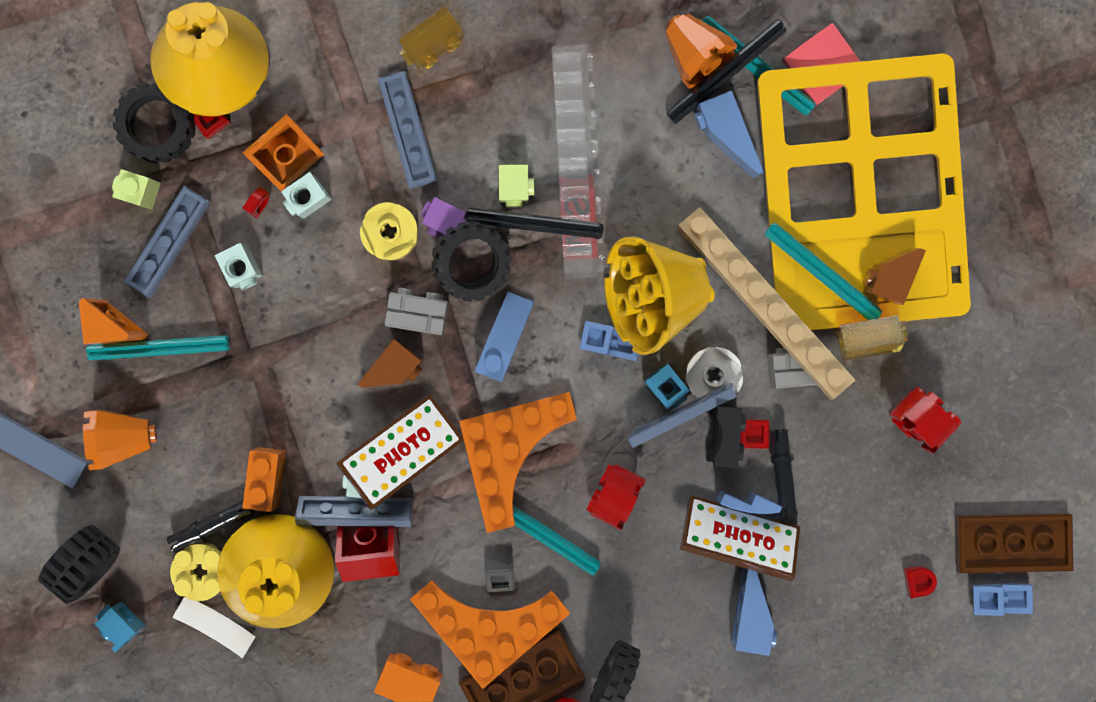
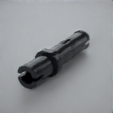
(783, 472)
(200, 530)

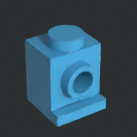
(679, 389)
(118, 624)

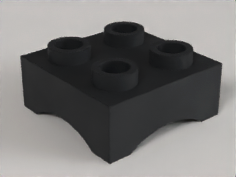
(726, 445)

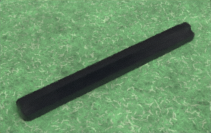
(726, 71)
(535, 223)

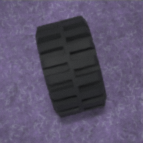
(79, 564)

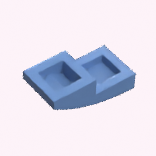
(606, 341)
(753, 504)
(1002, 598)

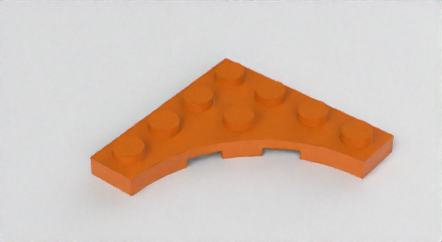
(499, 446)
(487, 638)

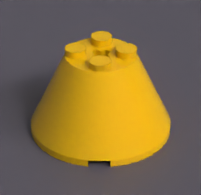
(209, 59)
(653, 292)
(275, 571)

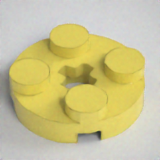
(395, 216)
(183, 576)

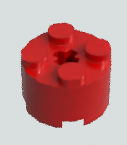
(924, 419)
(617, 496)

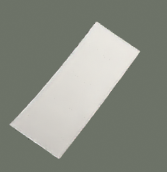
(214, 625)

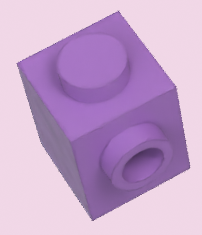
(440, 216)

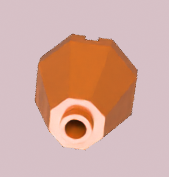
(697, 48)
(115, 437)

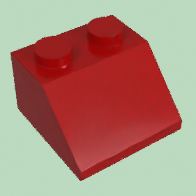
(367, 552)

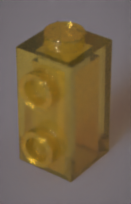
(431, 40)
(871, 337)

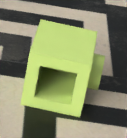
(515, 185)
(135, 189)

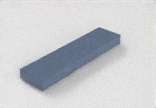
(407, 130)
(167, 242)
(682, 414)
(41, 452)
(353, 512)

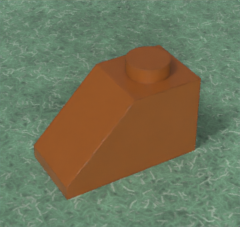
(894, 276)
(393, 367)

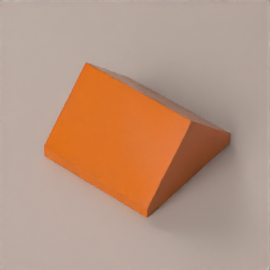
(283, 152)
(106, 324)

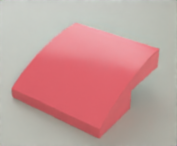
(822, 49)

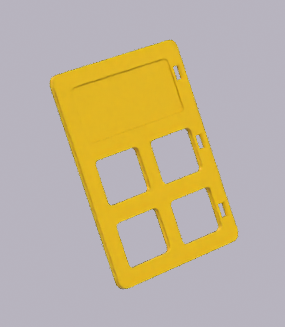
(867, 237)

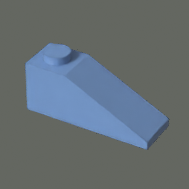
(726, 129)
(504, 337)
(753, 624)

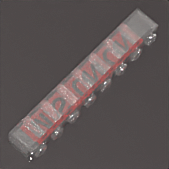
(576, 156)

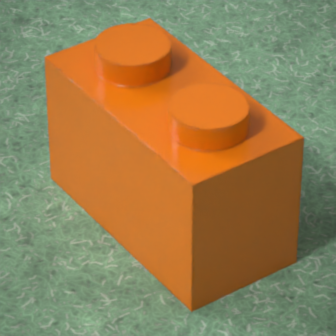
(264, 479)
(408, 681)

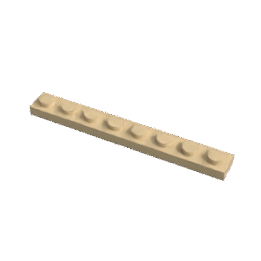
(766, 304)

